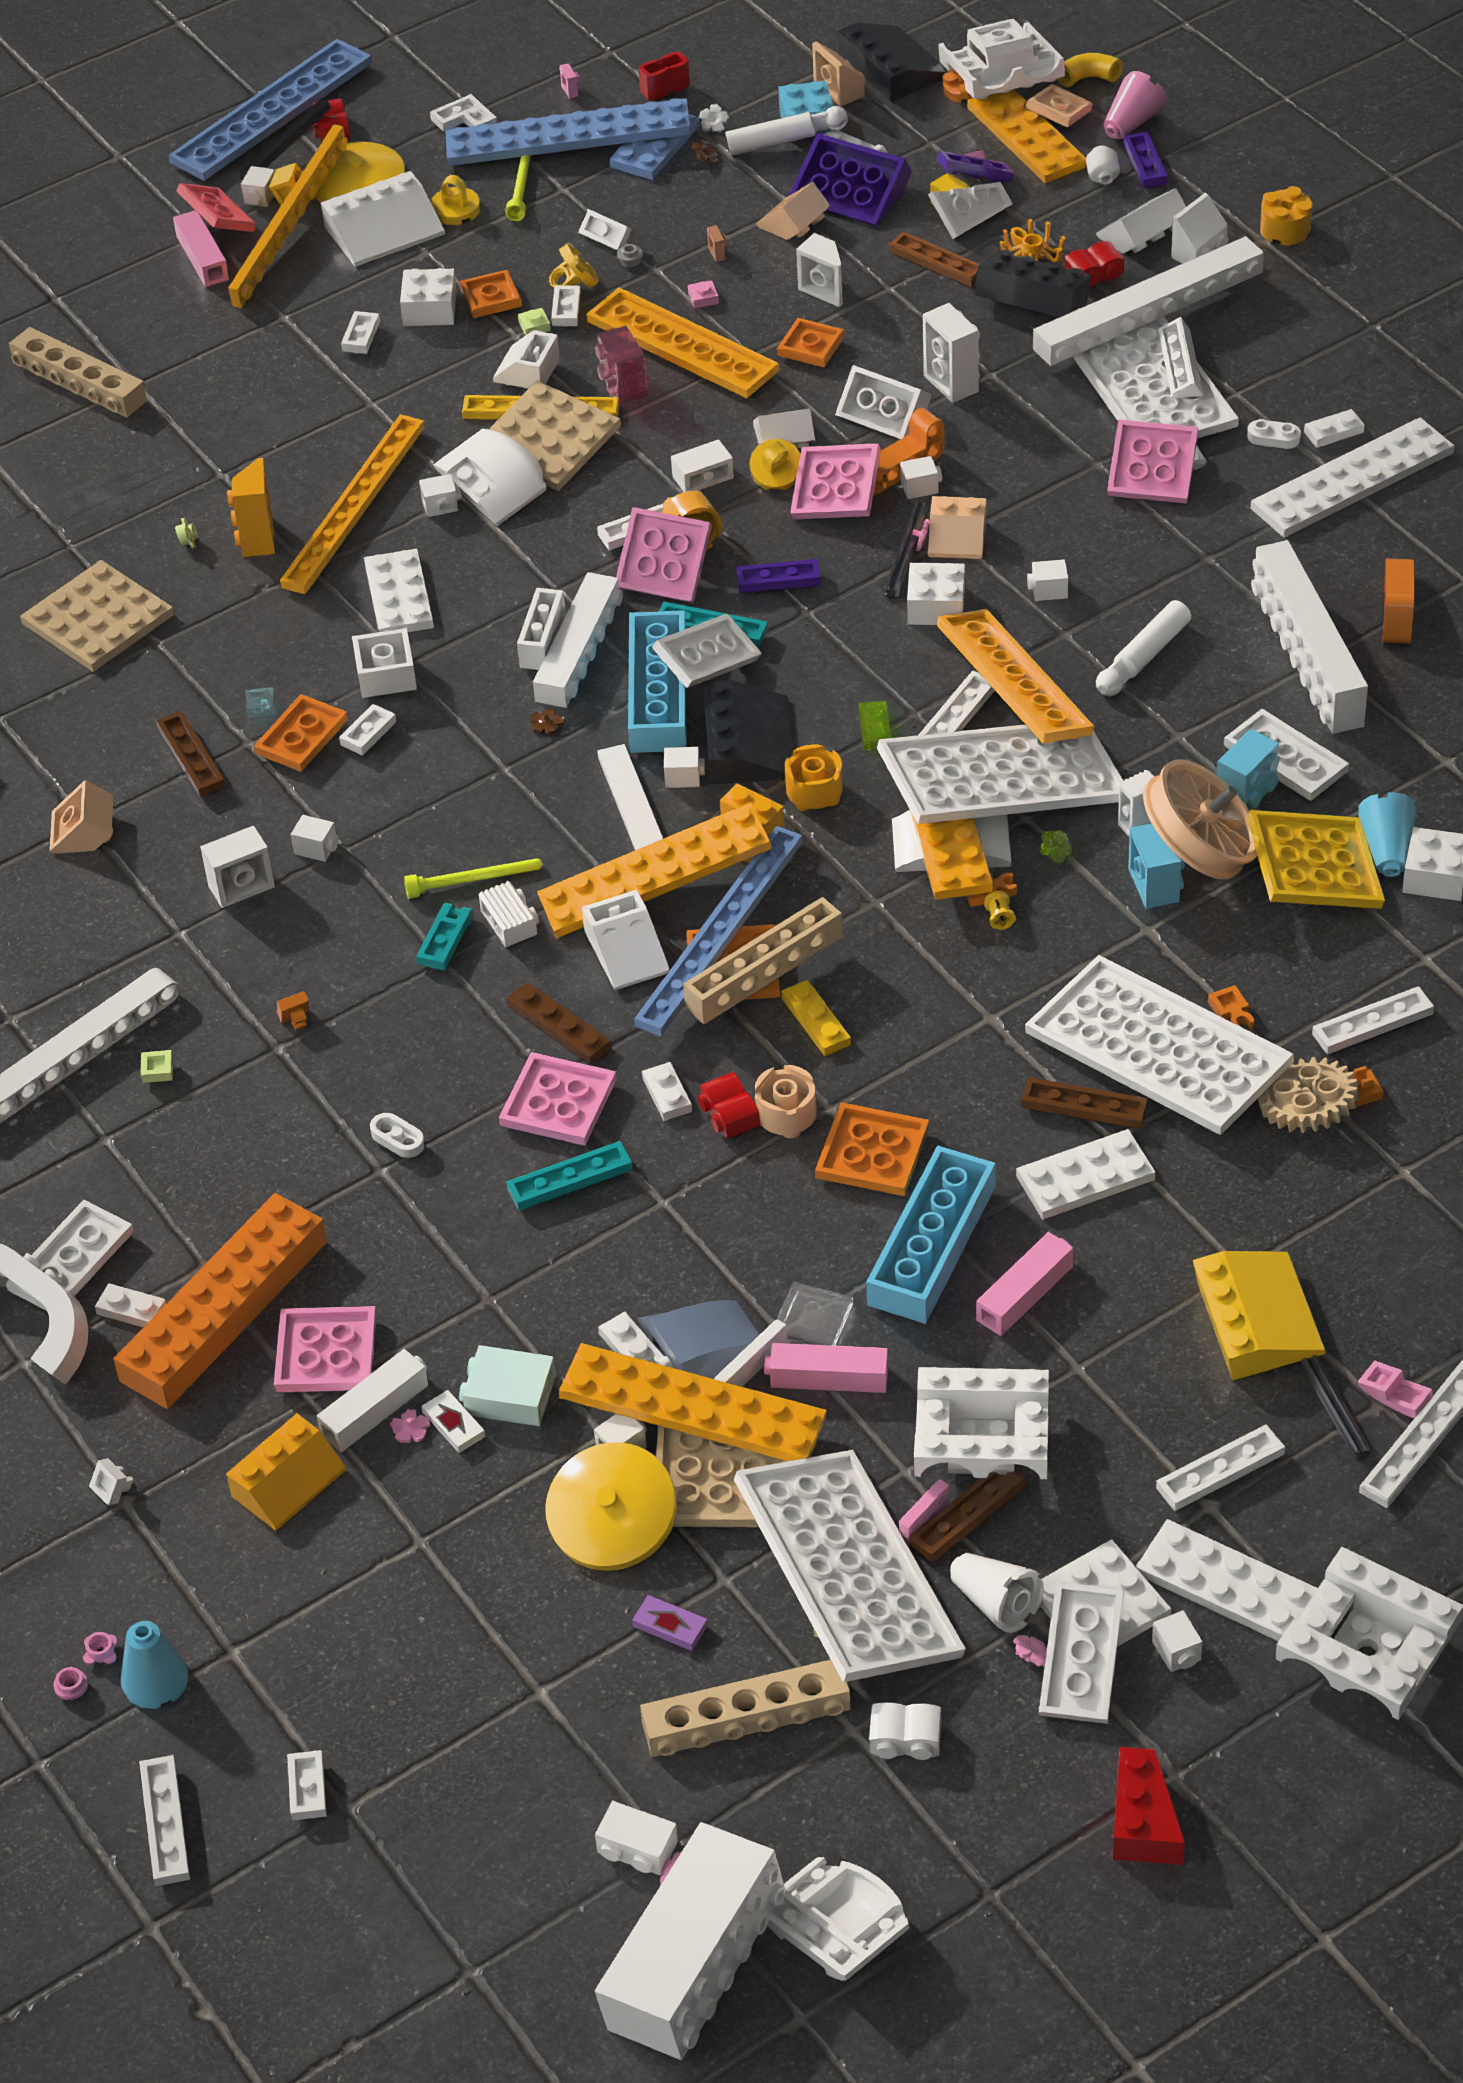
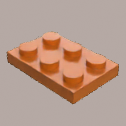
(301, 732)

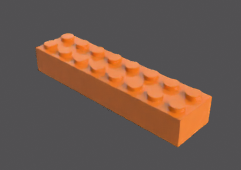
(220, 1300)

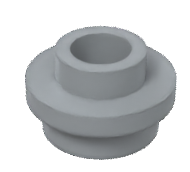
(629, 255)

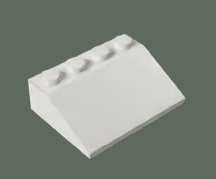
(381, 218)

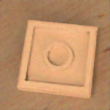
(1059, 105)

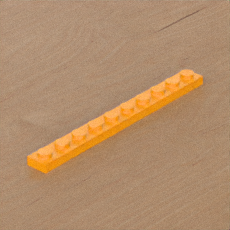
(287, 216)
(352, 504)

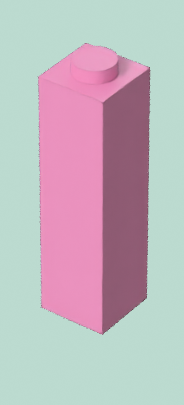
(201, 248)
(1024, 1283)
(827, 1367)

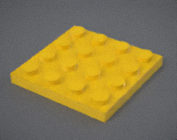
(1315, 859)

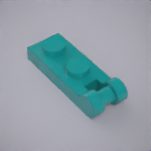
(444, 936)

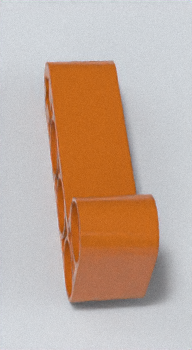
(924, 440)
(1398, 601)

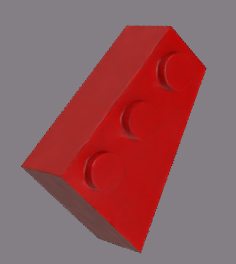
(1144, 1813)

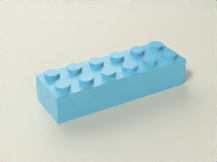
(655, 694)
(931, 1234)

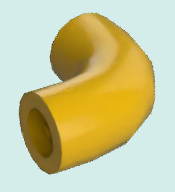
(1091, 65)

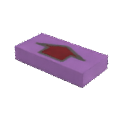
(669, 1622)

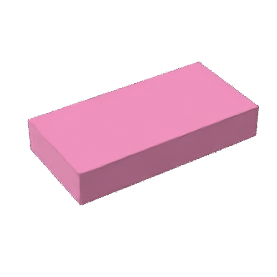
(926, 1508)

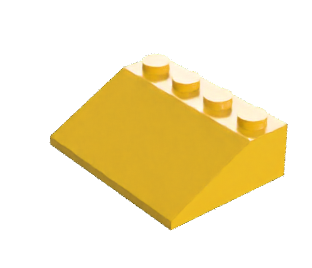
(1257, 1310)

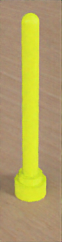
(516, 208)
(417, 885)

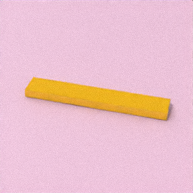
(495, 406)

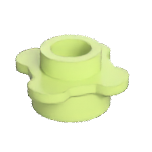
(186, 533)

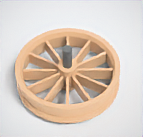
(1200, 819)

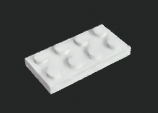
(398, 591)
(706, 650)
(1302, 763)
(1085, 1174)
(78, 1248)
(1081, 1652)

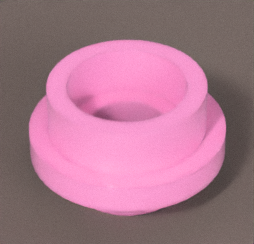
(70, 1676)

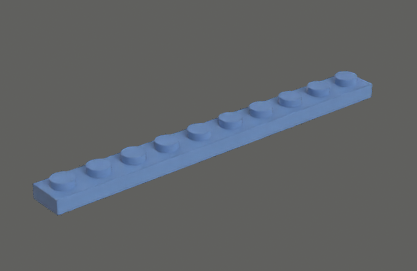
(718, 930)

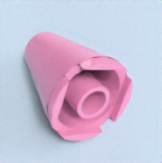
(1134, 104)

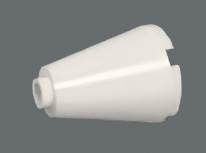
(999, 1589)

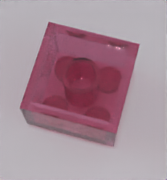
(621, 364)

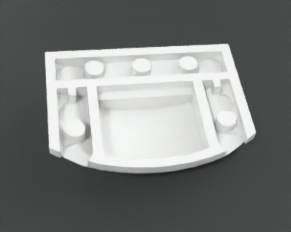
(494, 474)
(991, 831)
(838, 1916)

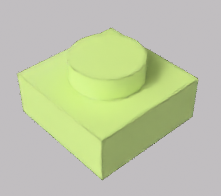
(534, 320)
(156, 1066)

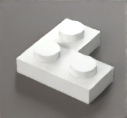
(465, 110)

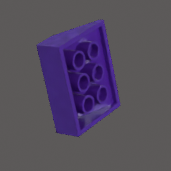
(854, 178)

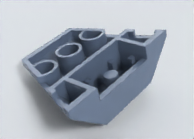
(701, 1336)

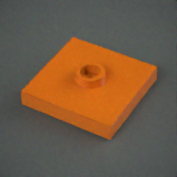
(490, 293)
(810, 342)

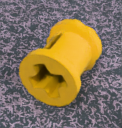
(997, 911)

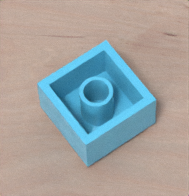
(804, 98)
(1251, 767)
(1154, 867)

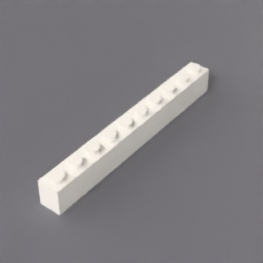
(1147, 301)

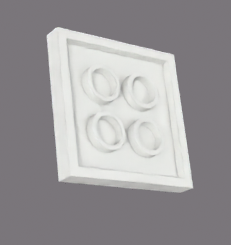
(1111, 1568)

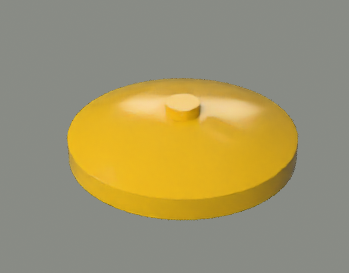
(360, 167)
(611, 1506)

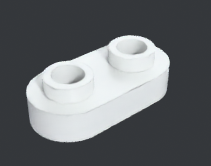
(1273, 434)
(401, 1136)

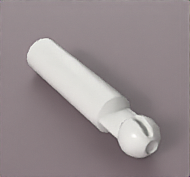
(784, 130)
(1143, 648)

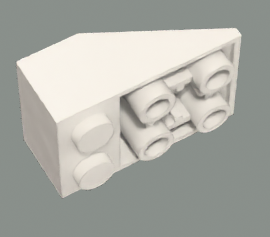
(624, 939)

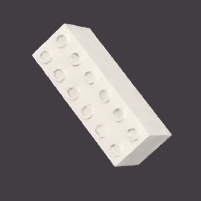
(691, 1941)

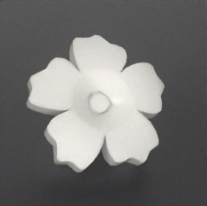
(713, 119)

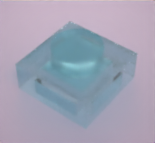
(260, 702)

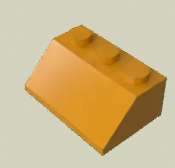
(252, 511)
(285, 1472)

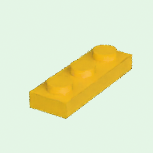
(816, 1018)

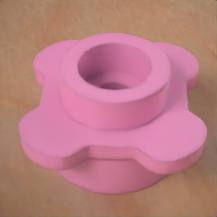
(100, 1641)

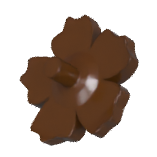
(705, 151)
(547, 721)

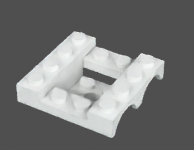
(1012, 55)
(992, 1417)
(1390, 1614)

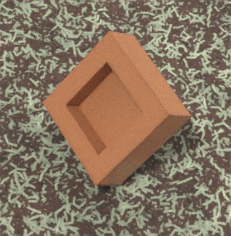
(717, 243)

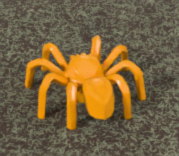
(1031, 243)

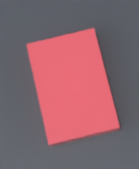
(216, 207)

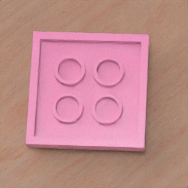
(1152, 461)
(835, 481)
(663, 555)
(557, 1098)
(324, 1348)

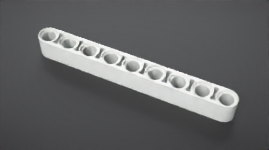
(85, 1040)

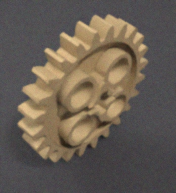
(1310, 1095)

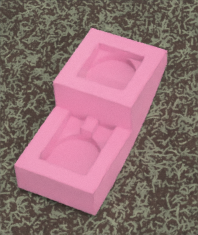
(1391, 1389)

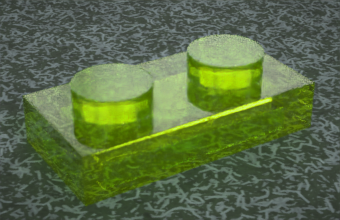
(873, 723)

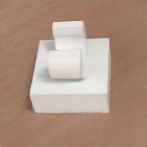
(109, 1481)

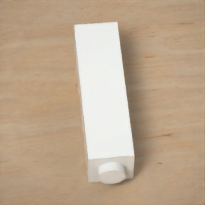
(373, 1400)

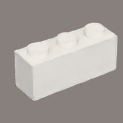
(540, 627)

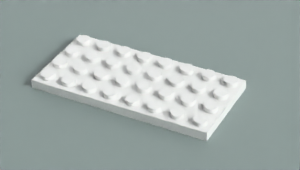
(1135, 384)
(997, 773)
(1159, 1044)
(849, 1565)

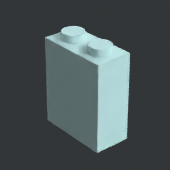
(508, 1385)

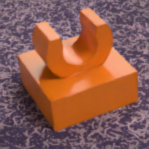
(294, 1009)
(1368, 1086)

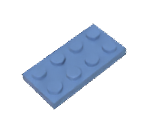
(650, 156)

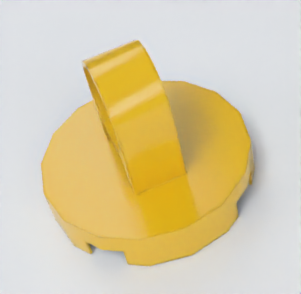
(455, 203)
(575, 269)
(775, 464)

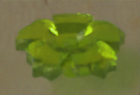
(1057, 845)

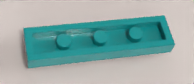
(753, 628)
(569, 1175)

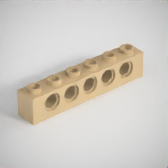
(78, 372)
(762, 960)
(728, 1700)

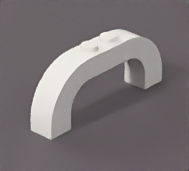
(68, 1325)

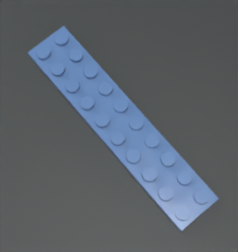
(270, 109)
(567, 131)

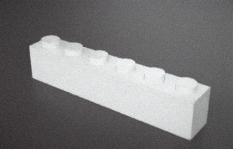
(577, 640)

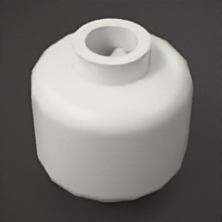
(1103, 165)

